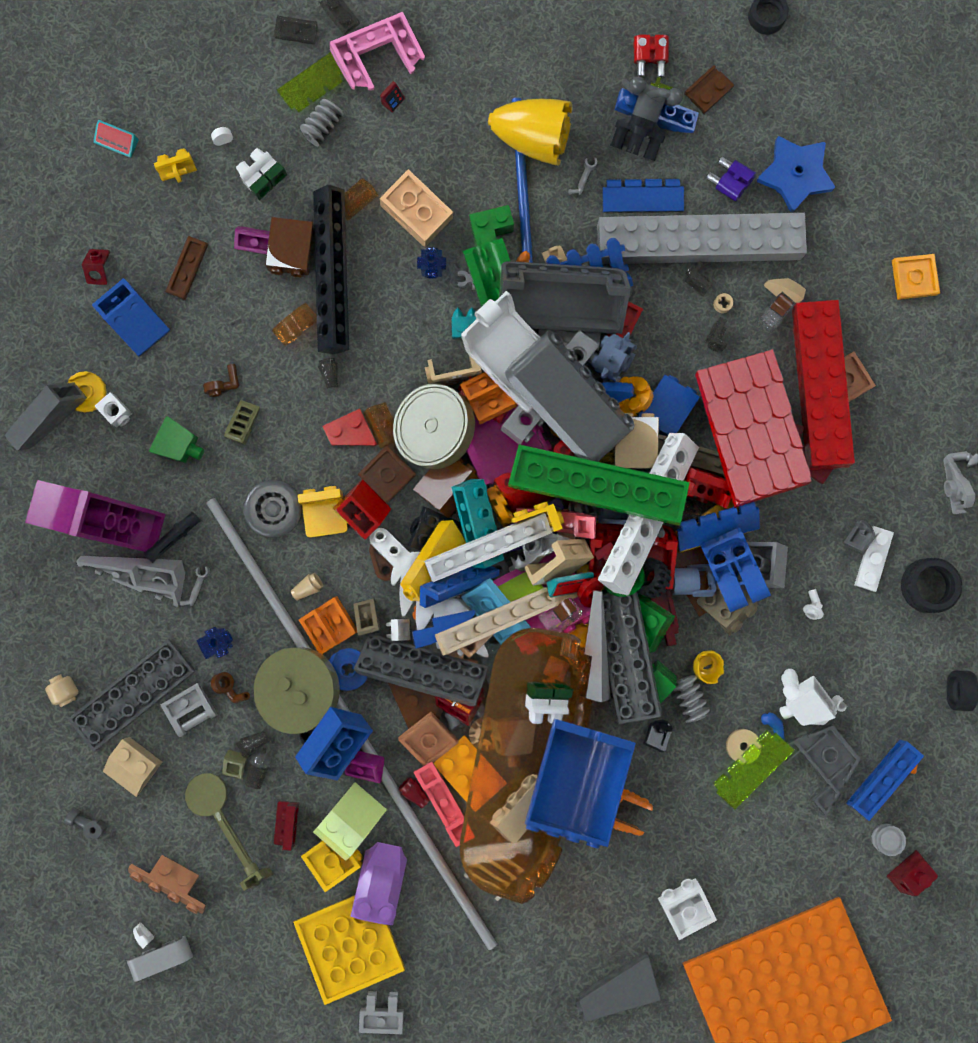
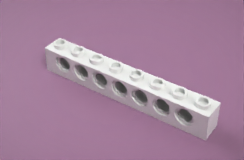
(639, 532)

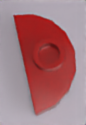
(586, 590)

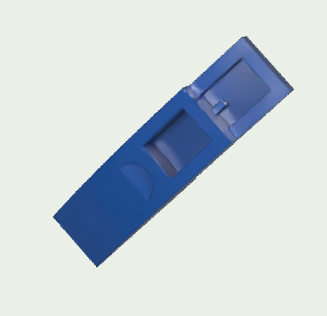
(671, 118)

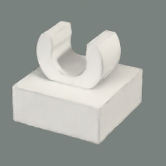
(399, 629)

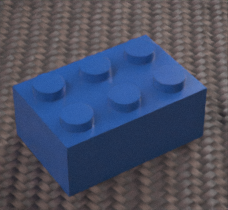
(333, 744)

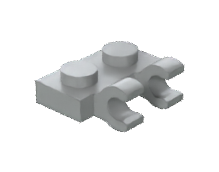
(381, 1020)

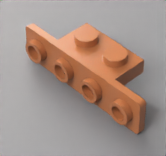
(172, 880)

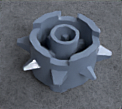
(614, 357)

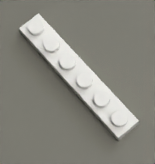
(488, 546)

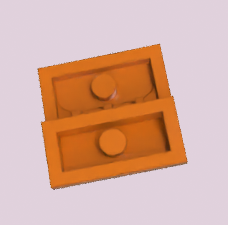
(486, 398)
(320, 630)

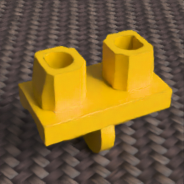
(175, 166)

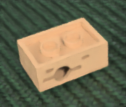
(416, 208)

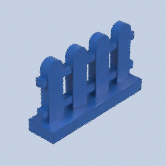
(594, 255)

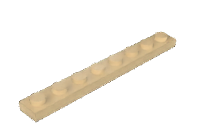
(497, 620)

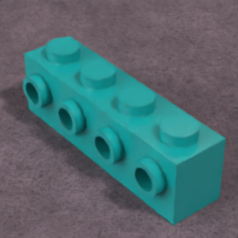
(475, 514)

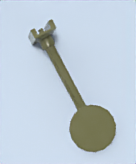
(206, 797)

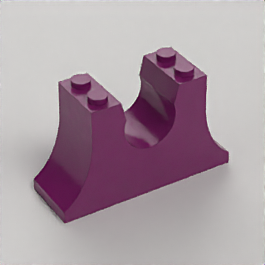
(94, 517)

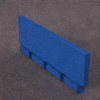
(643, 199)
(710, 527)

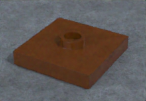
(387, 474)

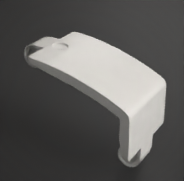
(497, 340)

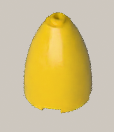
(534, 127)

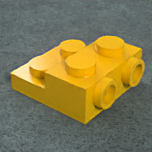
(329, 866)

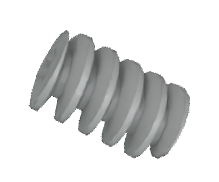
(320, 120)
(691, 698)

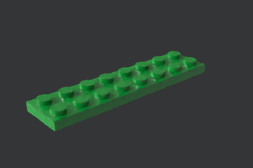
(599, 484)

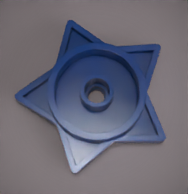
(792, 185)

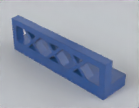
(454, 584)
(885, 779)

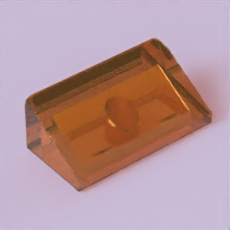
(358, 197)
(381, 424)

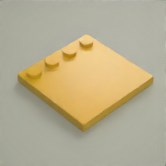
(346, 951)

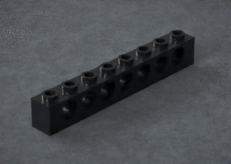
(331, 270)

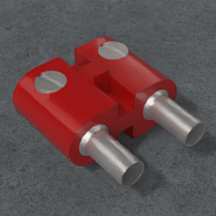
(651, 50)

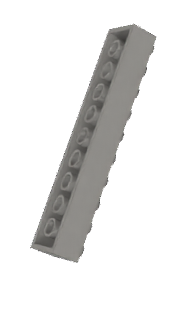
(706, 237)

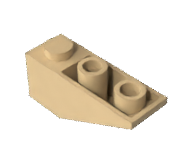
(511, 818)

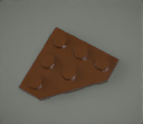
(414, 704)

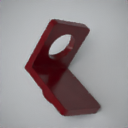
(95, 261)

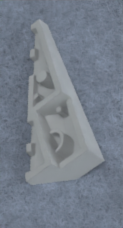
(162, 576)
(596, 647)

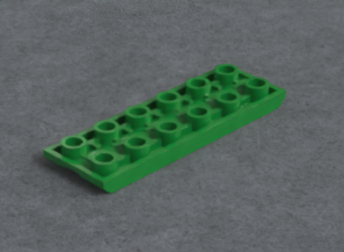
(485, 268)

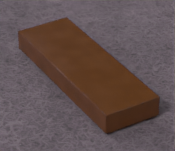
(186, 267)

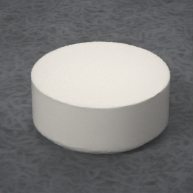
(221, 136)

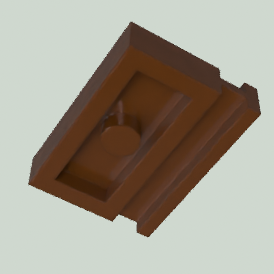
(709, 89)

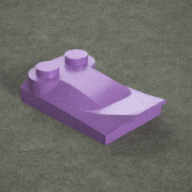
(379, 884)

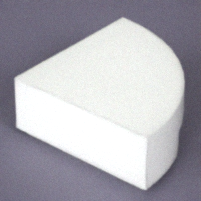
(142, 935)

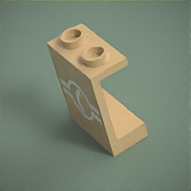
(453, 377)

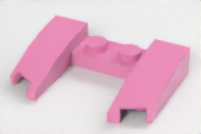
(392, 29)

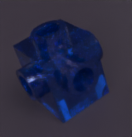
(431, 269)
(208, 643)

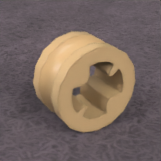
(727, 298)

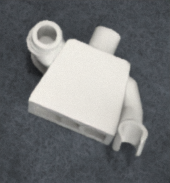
(808, 700)

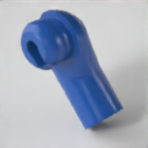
(774, 722)

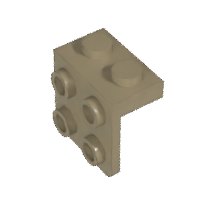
(718, 609)

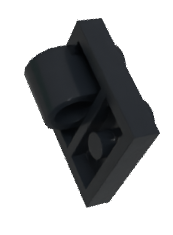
(424, 525)

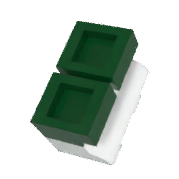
(263, 165)
(547, 699)

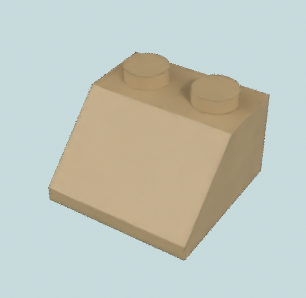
(131, 765)

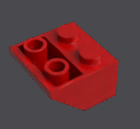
(362, 509)

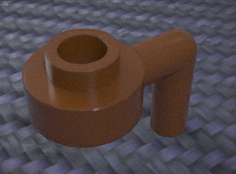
(215, 388)
(227, 685)

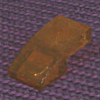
(294, 324)

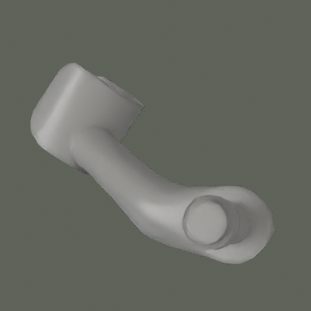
(588, 168)
(196, 588)

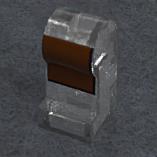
(776, 312)
(561, 616)

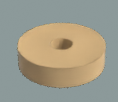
(736, 738)

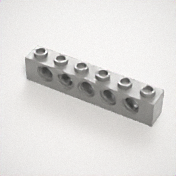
(513, 426)

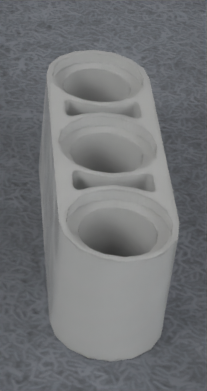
(159, 959)

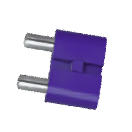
(734, 181)

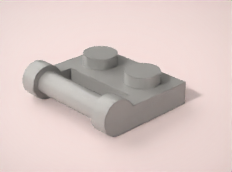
(184, 704)

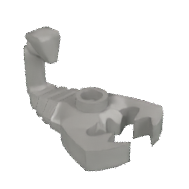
(957, 486)
(536, 550)

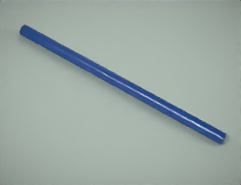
(523, 200)

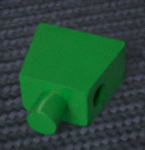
(175, 442)

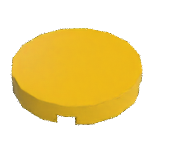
(92, 387)

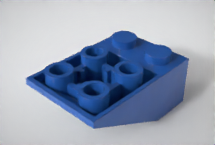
(131, 317)

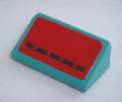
(115, 138)
(567, 584)

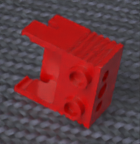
(707, 487)

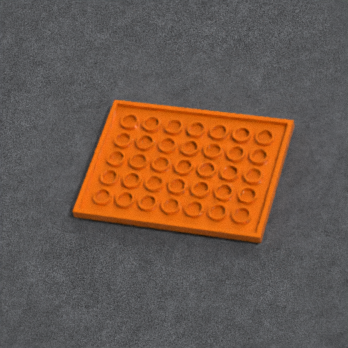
(790, 983)

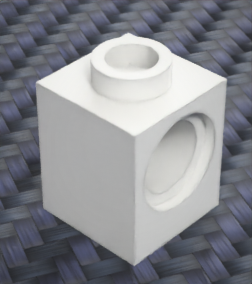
(106, 406)

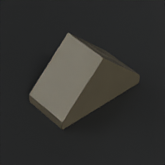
(366, 617)

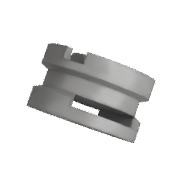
(888, 839)

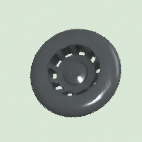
(272, 508)

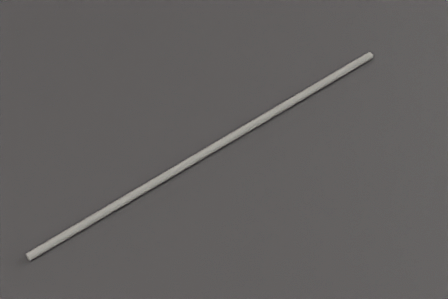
(387, 779)

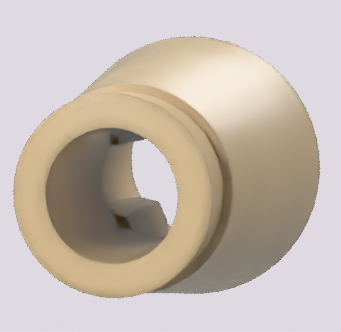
(309, 585)

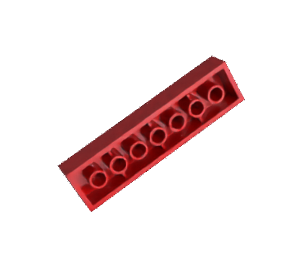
(822, 385)

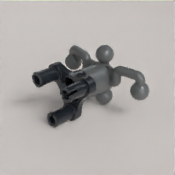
(644, 117)

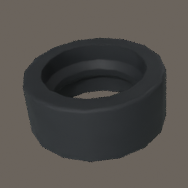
(764, 27)
(962, 690)

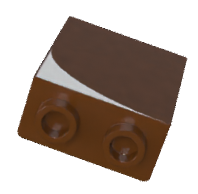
(289, 246)

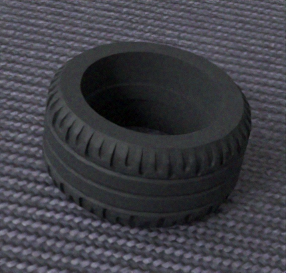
(952, 581)

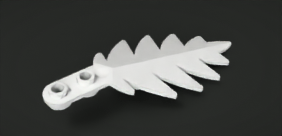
(401, 564)

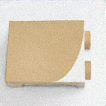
(640, 446)
(569, 558)

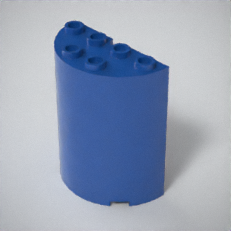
(579, 784)

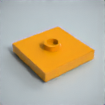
(915, 276)

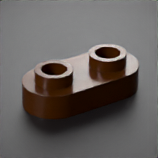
(379, 563)

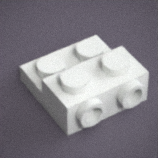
(687, 908)

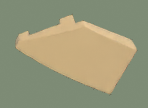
(788, 286)

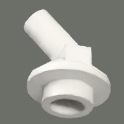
(814, 610)

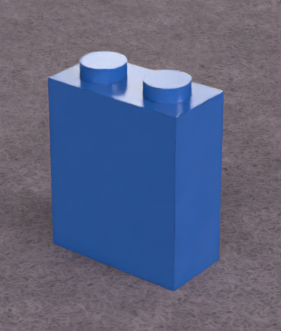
(671, 404)

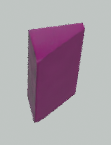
(251, 240)
(366, 767)

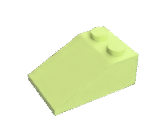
(350, 821)

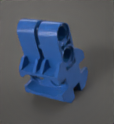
(725, 548)

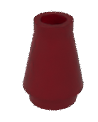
(412, 791)

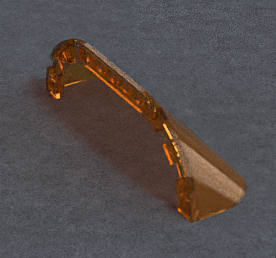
(512, 750)

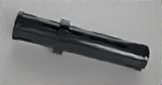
(177, 532)

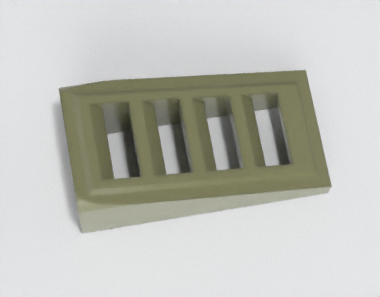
(249, 424)

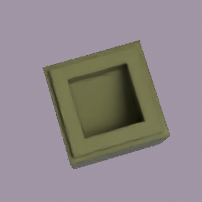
(234, 764)

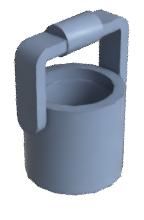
(688, 581)

